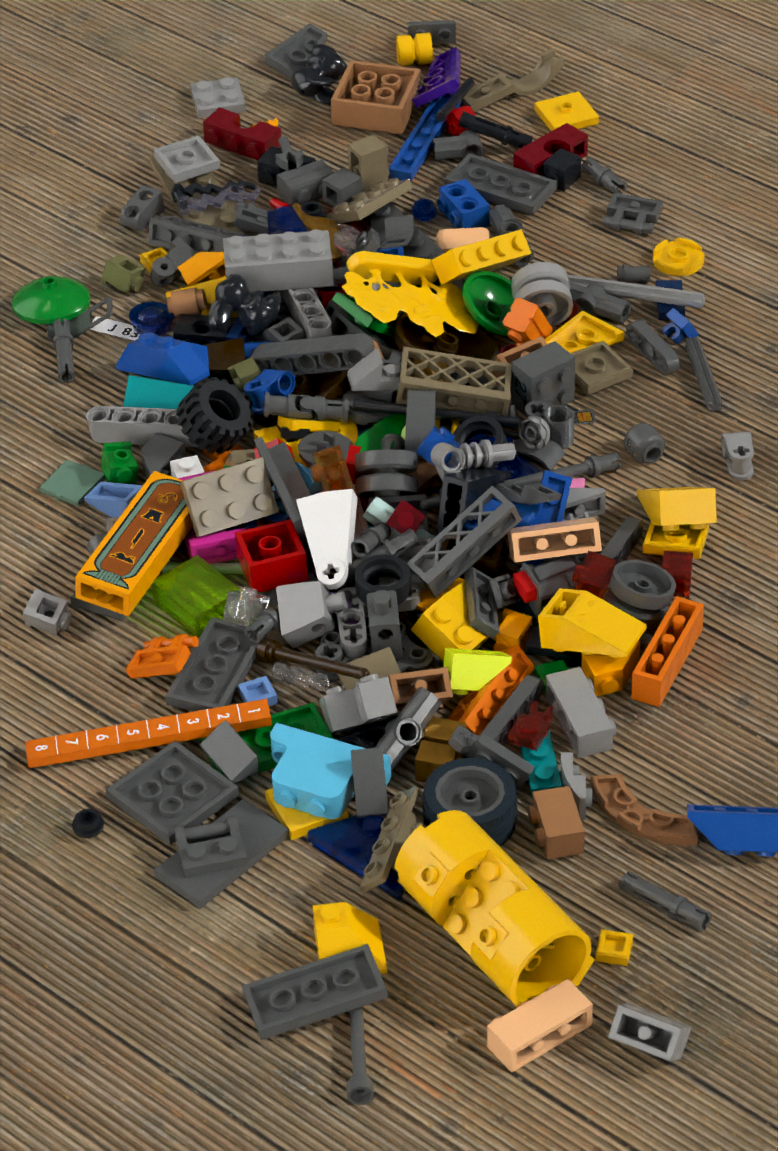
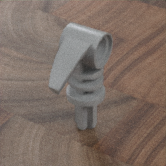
(470, 455)

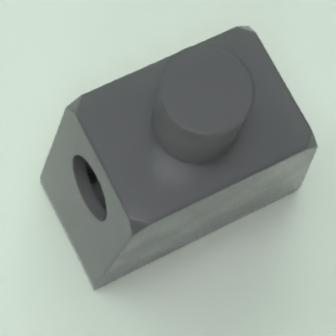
(384, 615)

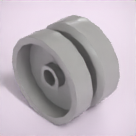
(547, 287)

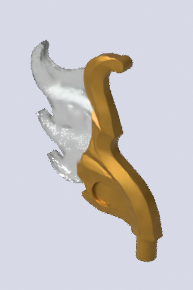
(340, 235)

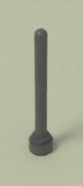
(360, 1086)

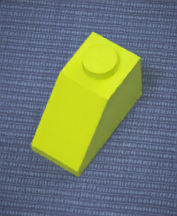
(473, 668)

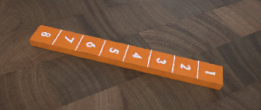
(145, 733)

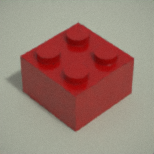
(271, 556)

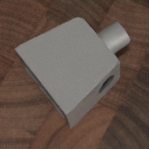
(307, 611)

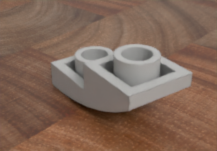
(570, 777)

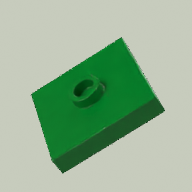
(363, 317)

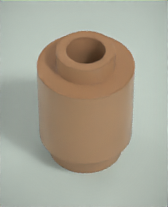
(187, 301)

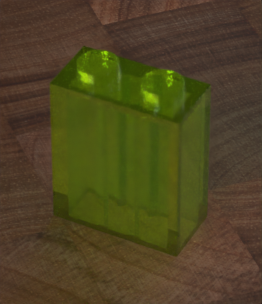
(192, 594)

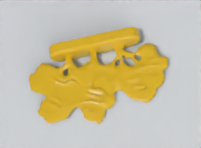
(419, 303)

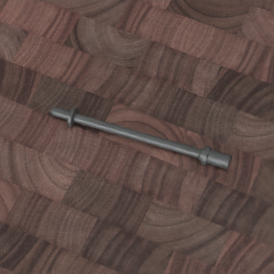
(591, 466)

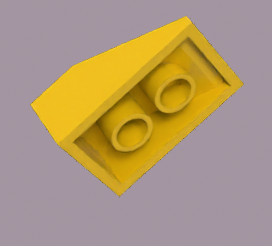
(679, 506)
(447, 624)

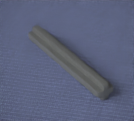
(703, 374)

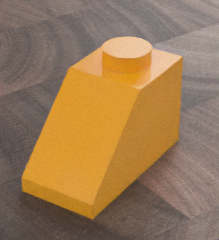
(203, 267)
(610, 673)

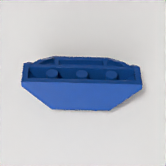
(165, 359)
(737, 827)

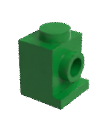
(119, 463)

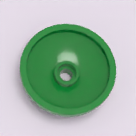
(50, 299)
(488, 300)

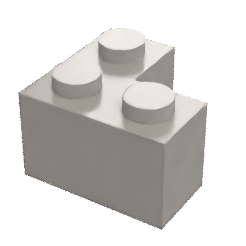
(364, 705)

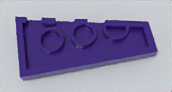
(441, 79)

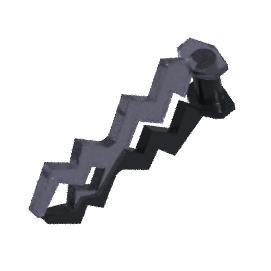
(182, 195)

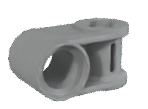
(738, 452)

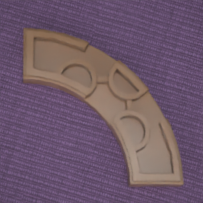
(650, 824)

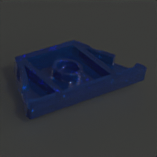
(352, 844)

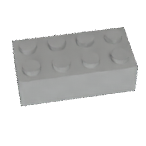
(280, 260)

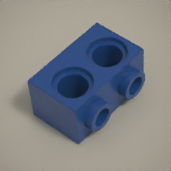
(463, 205)

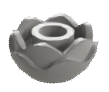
(534, 432)

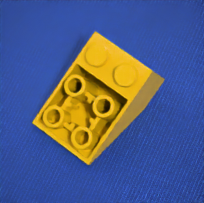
(587, 625)

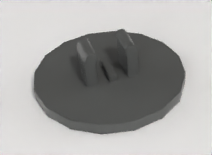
(319, 441)

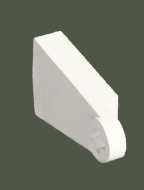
(330, 532)

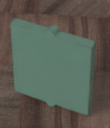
(71, 482)

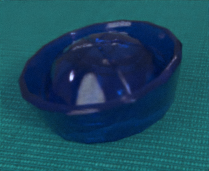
(151, 318)

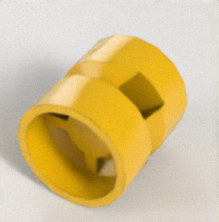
(414, 49)

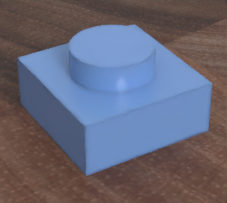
(258, 690)

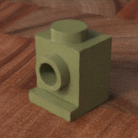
(123, 274)
(243, 373)

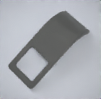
(398, 230)
(84, 321)
(548, 455)

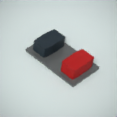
(530, 592)

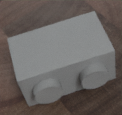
(649, 1032)

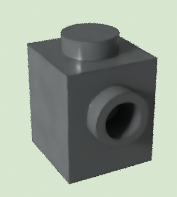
(341, 186)

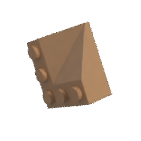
(375, 97)

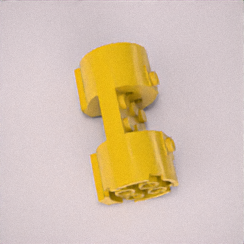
(492, 907)

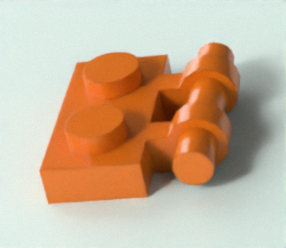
(161, 656)

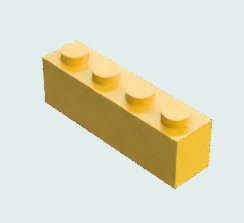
(481, 256)

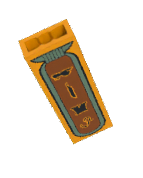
(136, 546)

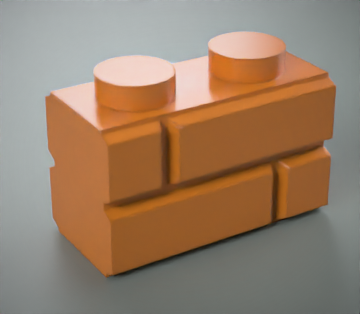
(526, 322)

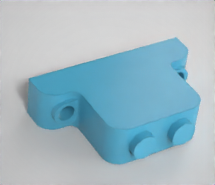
(313, 772)

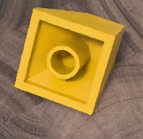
(345, 927)

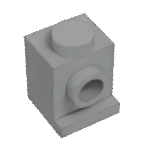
(43, 605)

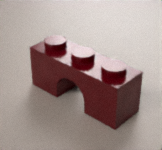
(224, 131)
(532, 156)

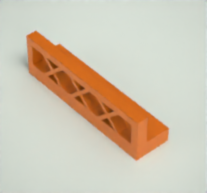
(481, 706)

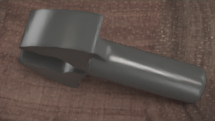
(287, 154)

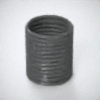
(561, 424)

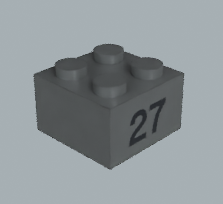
(544, 377)

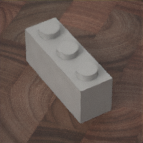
(580, 712)

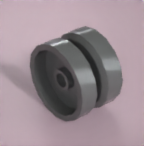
(386, 473)
(641, 591)

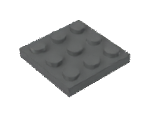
(172, 791)

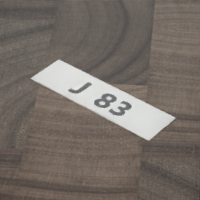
(116, 328)

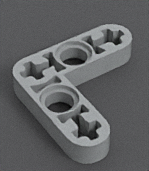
(357, 613)

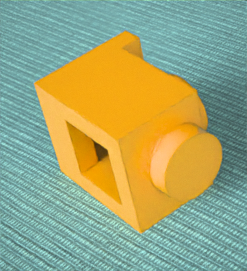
(513, 630)

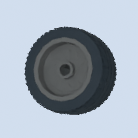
(477, 789)

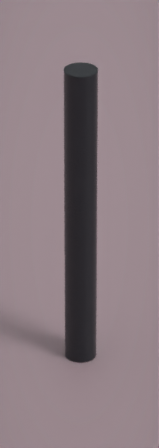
(455, 100)

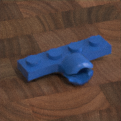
(548, 511)

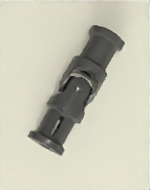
(310, 407)

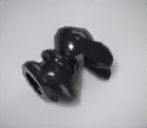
(324, 69)
(253, 309)

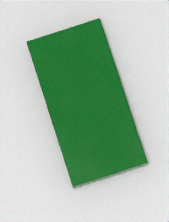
(302, 717)

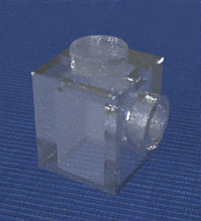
(244, 606)

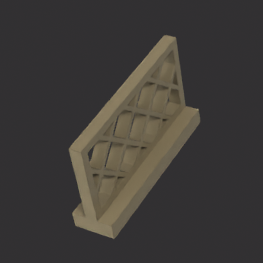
(453, 393)

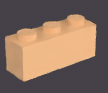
(554, 539)
(539, 1025)

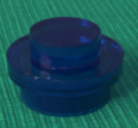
(424, 210)

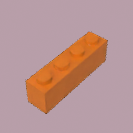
(667, 651)

